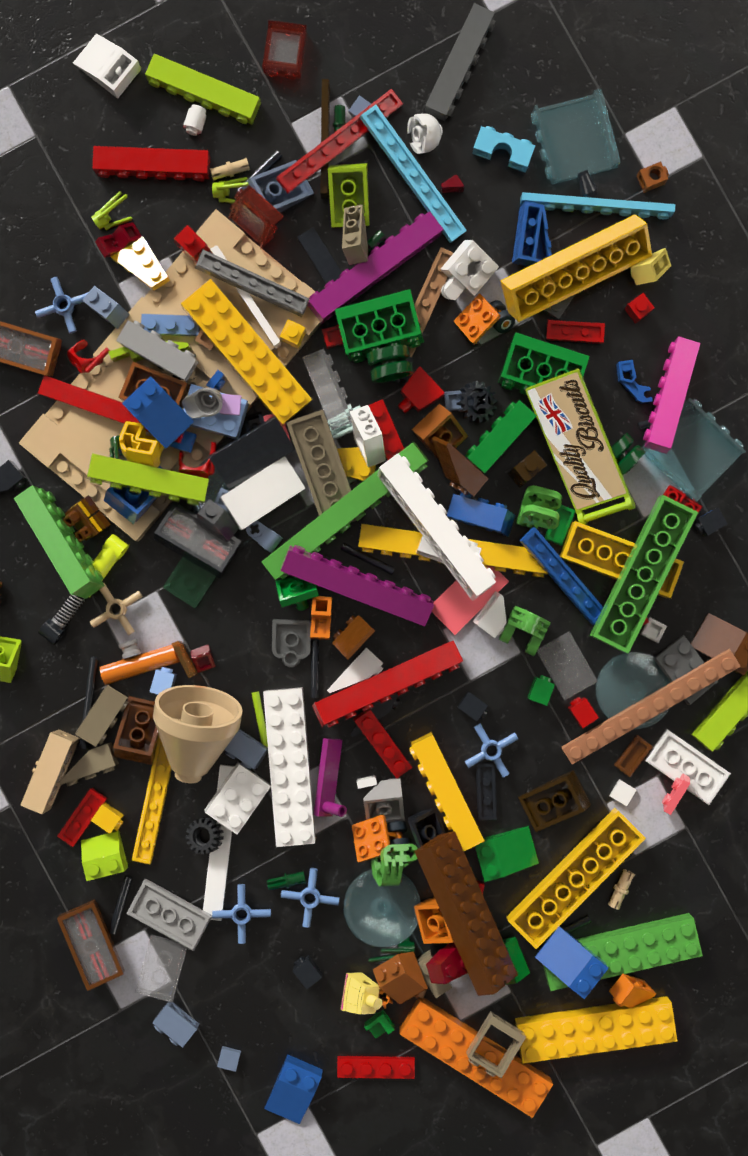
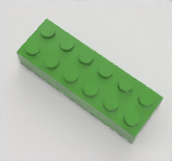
(59, 542)

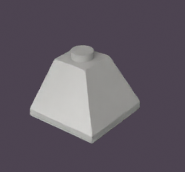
(385, 800)

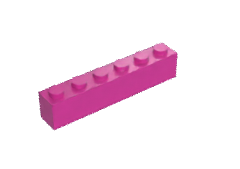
(672, 395)

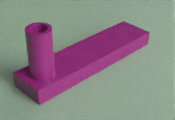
(327, 780)

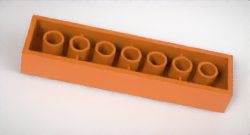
(449, 1040)

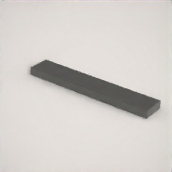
(252, 283)

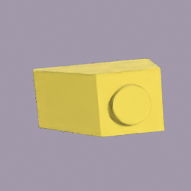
(651, 268)

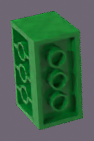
(373, 315)
(537, 357)

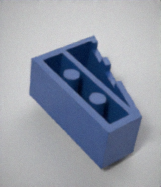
(481, 514)

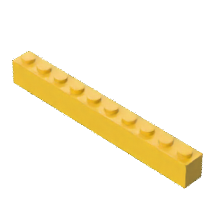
(407, 542)

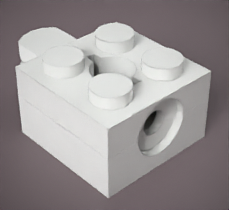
(467, 270)

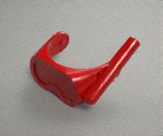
(84, 365)
(202, 471)

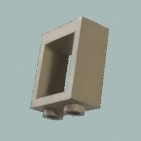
(476, 1059)

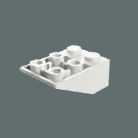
(108, 65)

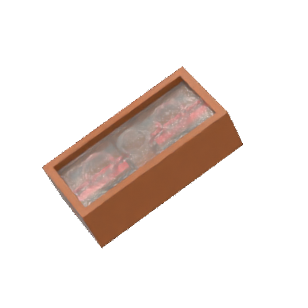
(28, 349)

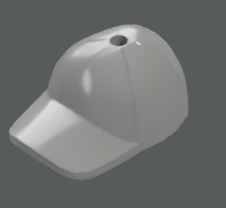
(201, 404)

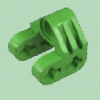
(538, 509)
(528, 623)
(390, 869)

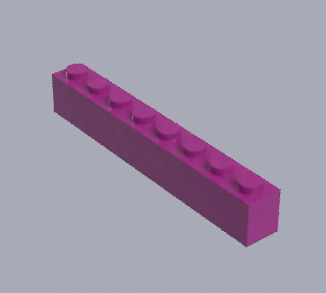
(379, 265)
(356, 585)

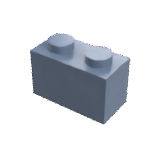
(105, 307)
(246, 749)
(175, 1024)

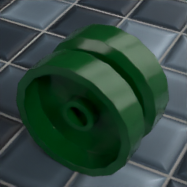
(390, 363)
(625, 458)

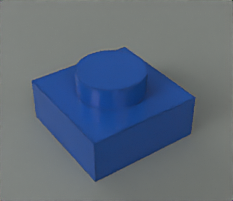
(217, 380)

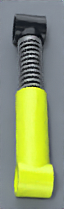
(111, 552)

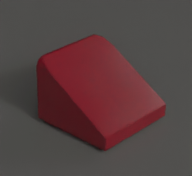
(452, 185)
(202, 658)

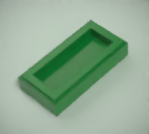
(558, 534)

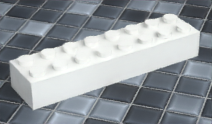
(436, 527)
(289, 767)

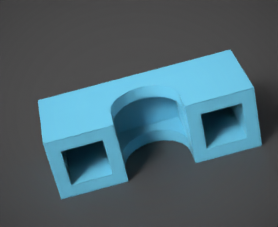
(490, 140)

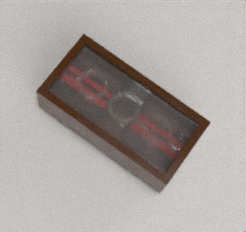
(91, 944)

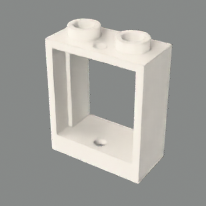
(368, 436)

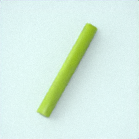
(260, 718)

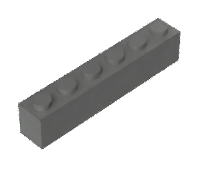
(459, 62)

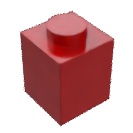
(639, 308)
(582, 711)

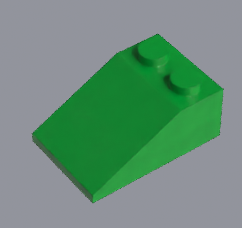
(506, 853)

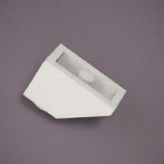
(492, 616)

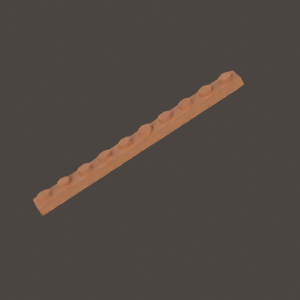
(651, 706)

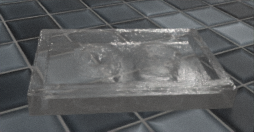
(566, 665)
(161, 968)

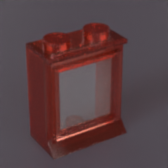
(284, 49)
(255, 215)

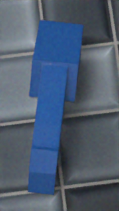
(631, 386)

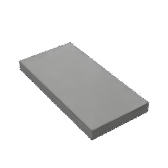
(169, 914)

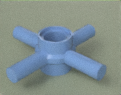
(60, 297)
(496, 757)
(310, 905)
(241, 921)

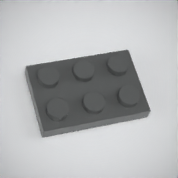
(679, 660)

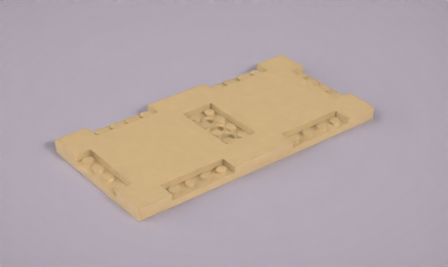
(69, 435)

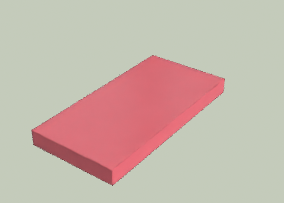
(456, 608)

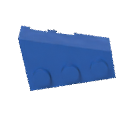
(532, 236)

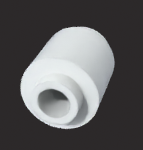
(195, 120)

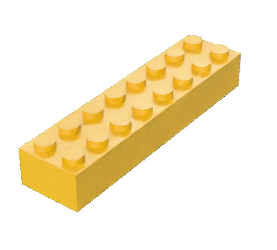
(576, 268)
(246, 352)
(575, 878)
(596, 1030)

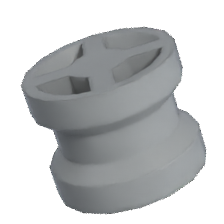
(130, 649)

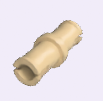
(229, 169)
(621, 889)

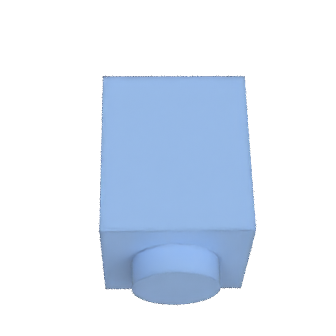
(162, 680)

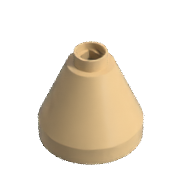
(195, 727)

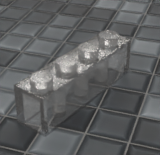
(327, 389)

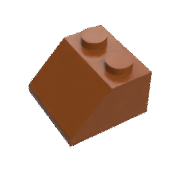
(441, 425)
(400, 977)

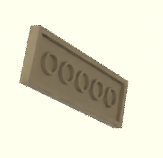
(319, 459)

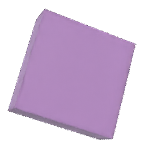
(231, 404)

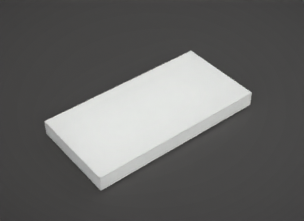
(262, 493)
(677, 757)

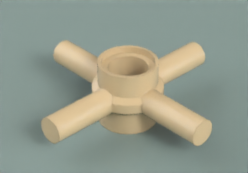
(121, 616)

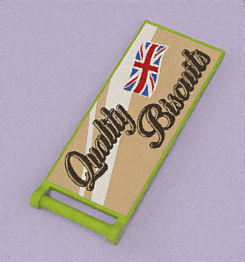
(579, 445)

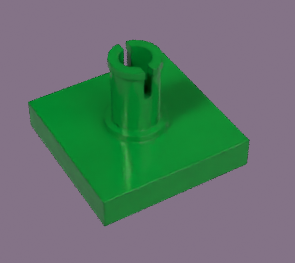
(297, 591)

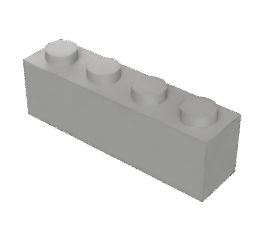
(157, 351)

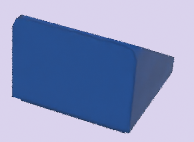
(186, 443)

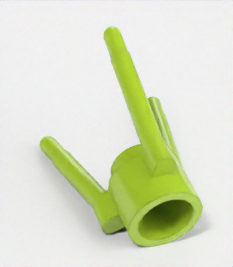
(222, 189)
(102, 218)

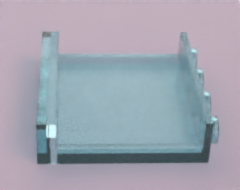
(575, 137)
(698, 451)

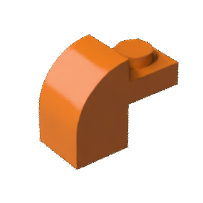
(321, 617)

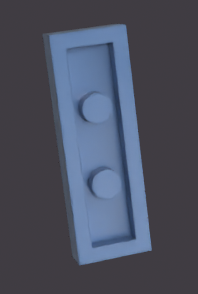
(170, 324)

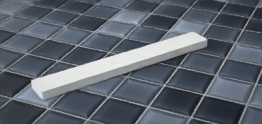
(218, 862)

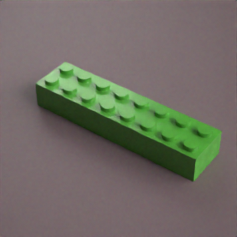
(643, 574)
(640, 947)

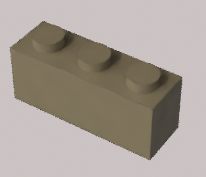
(102, 716)

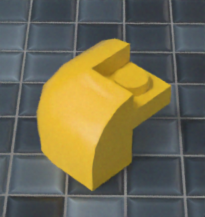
(138, 446)

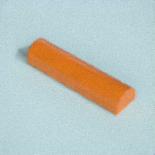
(138, 664)

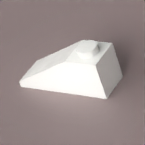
(361, 668)

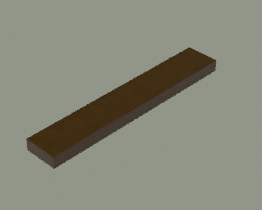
(325, 123)

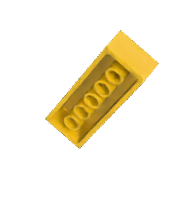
(607, 554)
(446, 789)

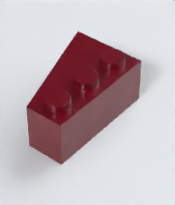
(446, 965)

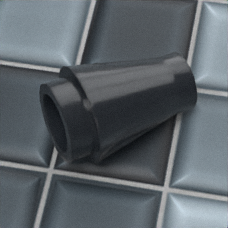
(587, 185)

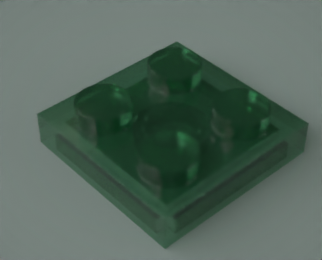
(189, 582)

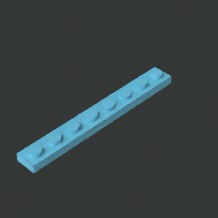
(412, 172)
(604, 206)

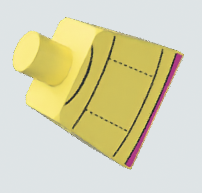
(360, 994)

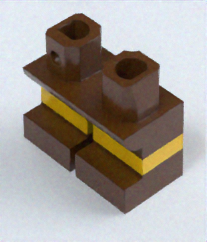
(78, 515)

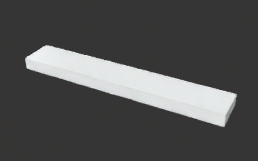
(253, 308)

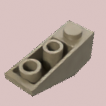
(354, 235)
(93, 761)

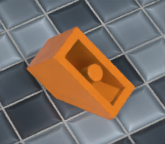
(631, 991)

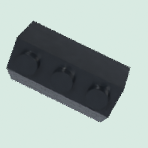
(425, 826)

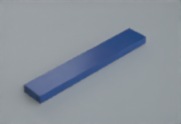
(562, 575)

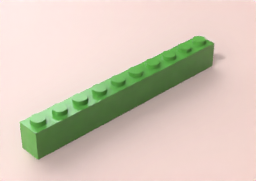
(341, 514)

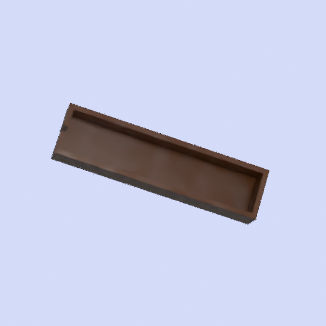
(466, 913)

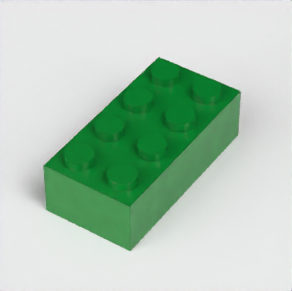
(504, 433)

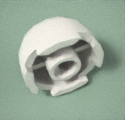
(424, 132)

